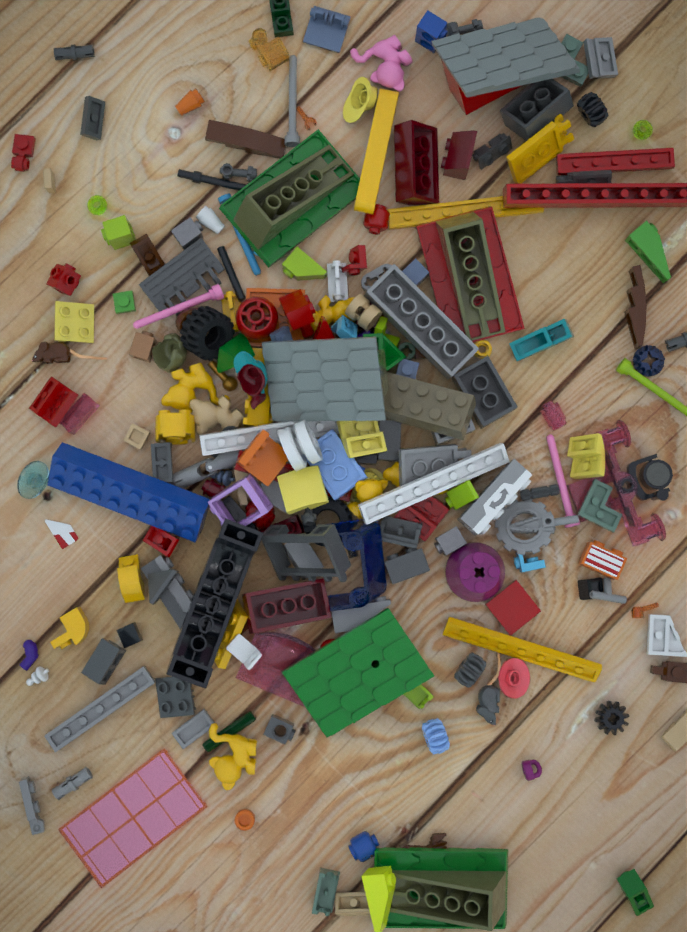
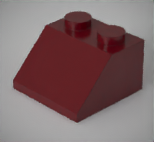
(459, 154)

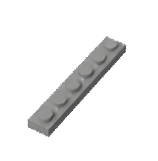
(99, 709)

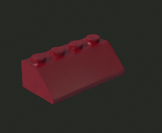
(416, 163)

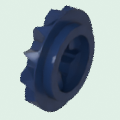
(644, 368)

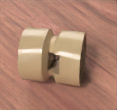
(368, 317)

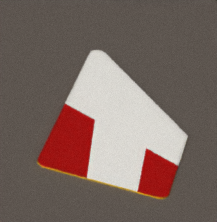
(62, 532)

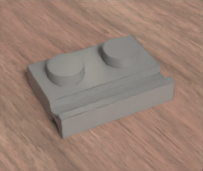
(600, 58)

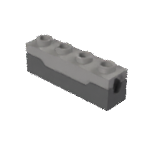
(175, 597)

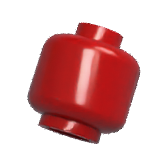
(265, 520)

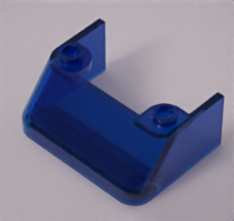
(368, 540)

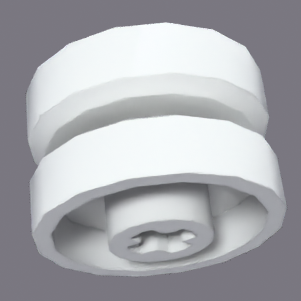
(300, 445)

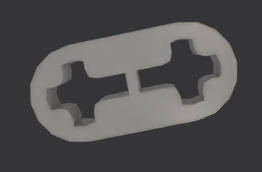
(373, 275)

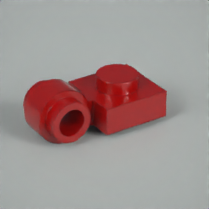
(22, 147)

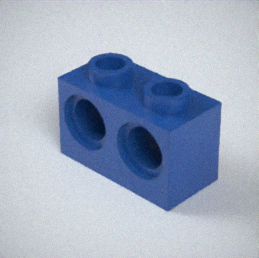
(430, 29)

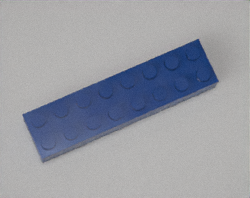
(128, 492)

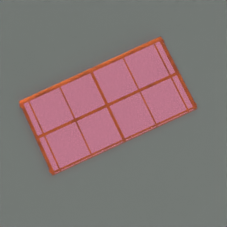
(132, 818)

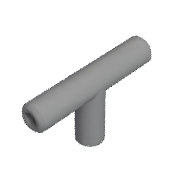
(607, 594)

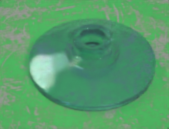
(33, 479)

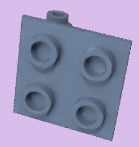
(326, 29)

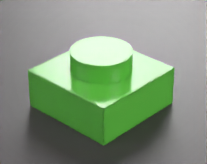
(124, 302)

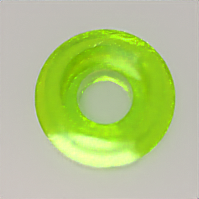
(642, 135)
(99, 210)

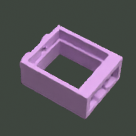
(255, 493)

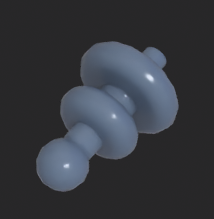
(225, 477)

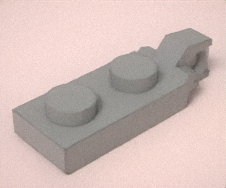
(31, 806)

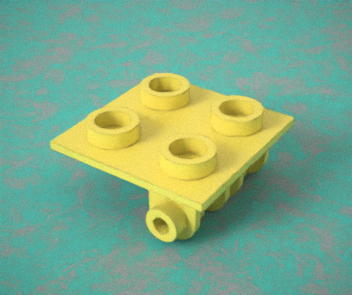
(74, 322)

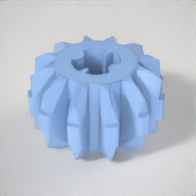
(435, 736)

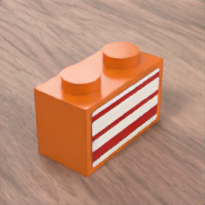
(602, 560)

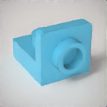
(345, 328)
(532, 563)

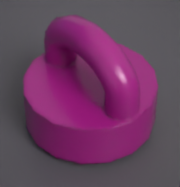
(528, 771)

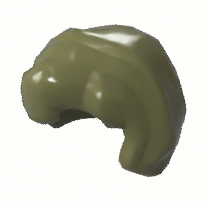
(170, 353)

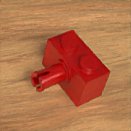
(299, 312)

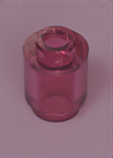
(553, 415)

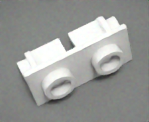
(337, 281)

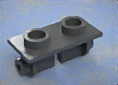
(499, 145)

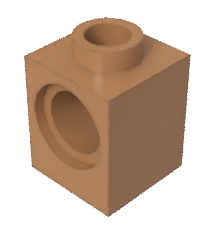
(142, 346)

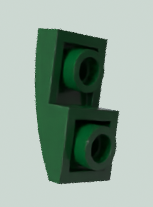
(281, 18)

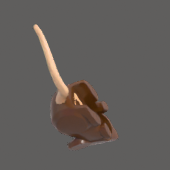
(58, 352)

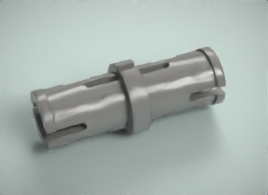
(72, 783)

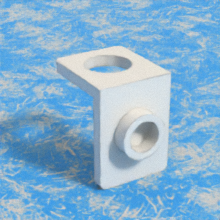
(244, 651)

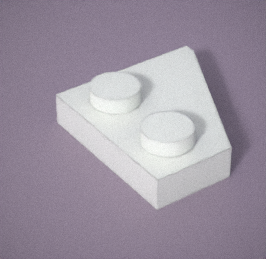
(662, 637)

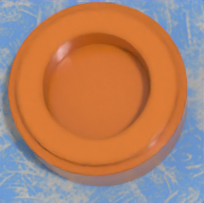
(244, 819)

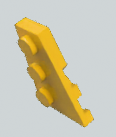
(234, 627)

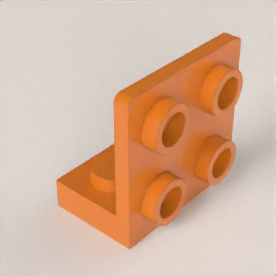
(263, 458)

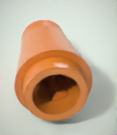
(190, 102)

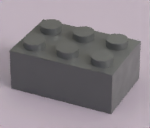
(536, 107)
(489, 390)

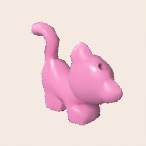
(389, 72)

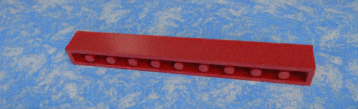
(595, 195)

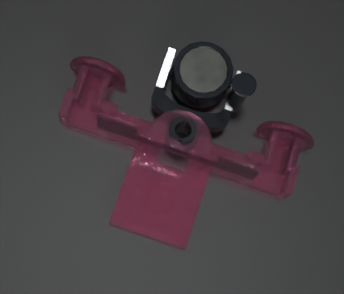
(653, 476)

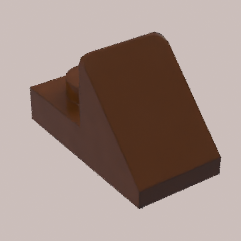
(147, 254)

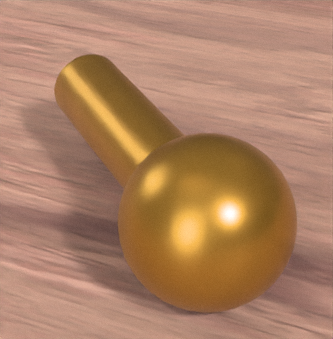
(228, 382)

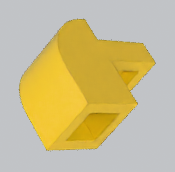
(130, 579)
(76, 626)

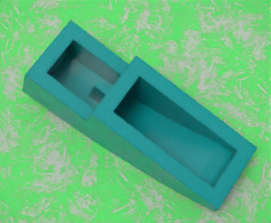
(541, 339)

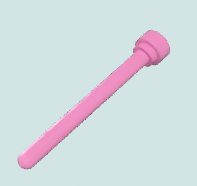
(214, 293)
(560, 479)

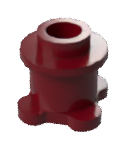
(212, 488)

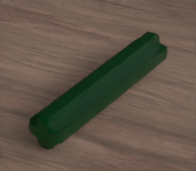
(232, 729)

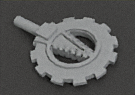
(541, 524)

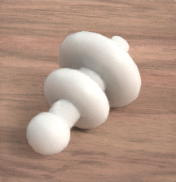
(39, 675)

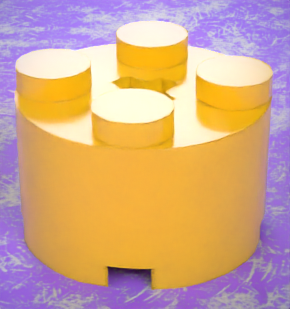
(175, 427)

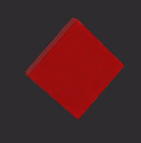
(513, 607)

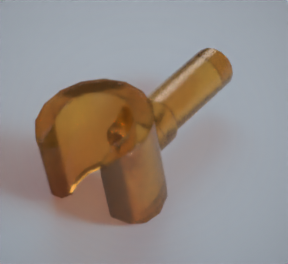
(306, 118)
(637, 612)

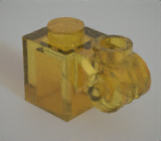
(271, 53)

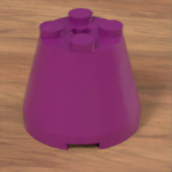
(461, 572)

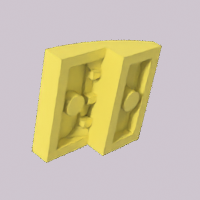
(361, 438)
(587, 456)
(302, 489)

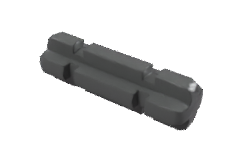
(539, 492)

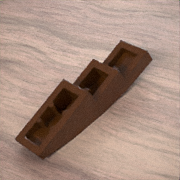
(245, 139)
(637, 313)

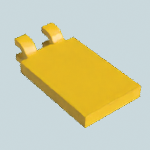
(539, 149)

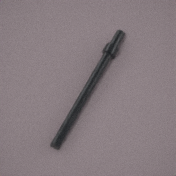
(198, 177)

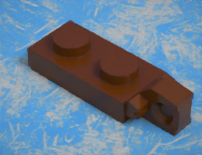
(671, 671)

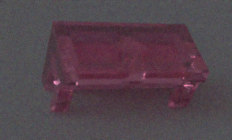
(79, 413)

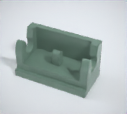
(325, 891)

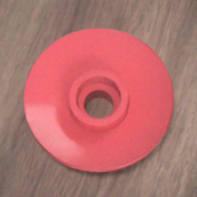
(514, 678)

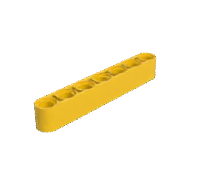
(376, 151)

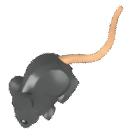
(489, 697)

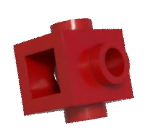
(64, 279)

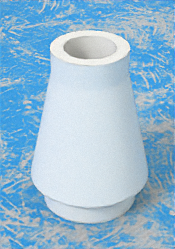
(210, 220)

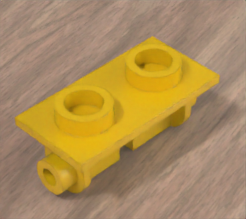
(229, 306)

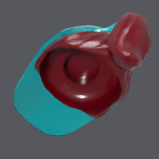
(252, 377)

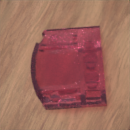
(277, 653)

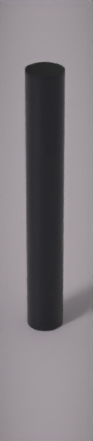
(231, 273)

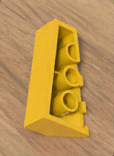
(262, 413)

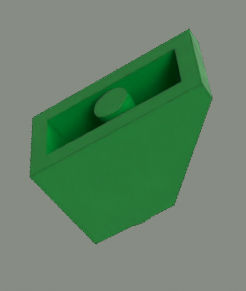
(635, 892)

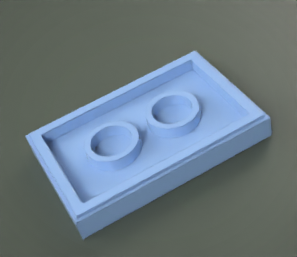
(336, 469)

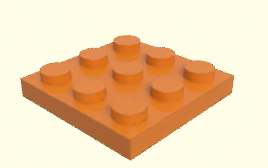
(273, 296)

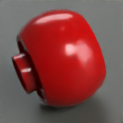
(253, 305)

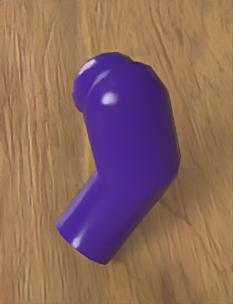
(31, 653)

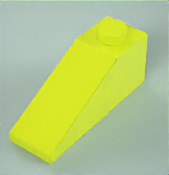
(379, 891)

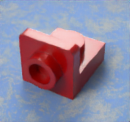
(358, 261)

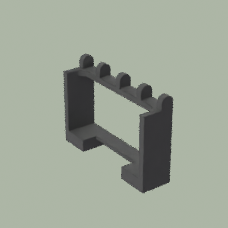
(322, 533)

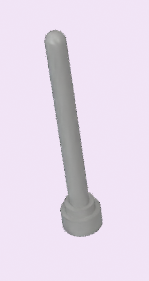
(292, 138)

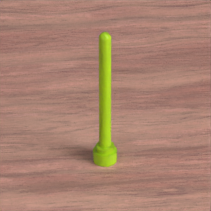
(626, 368)

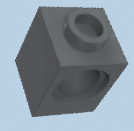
(271, 733)

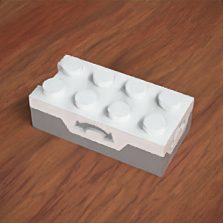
(494, 497)

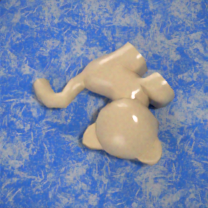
(208, 415)

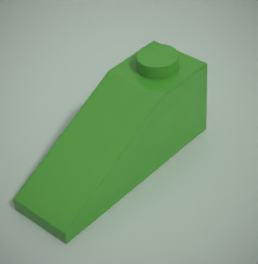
(649, 248)

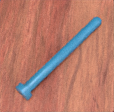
(246, 247)

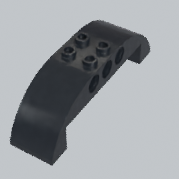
(213, 603)

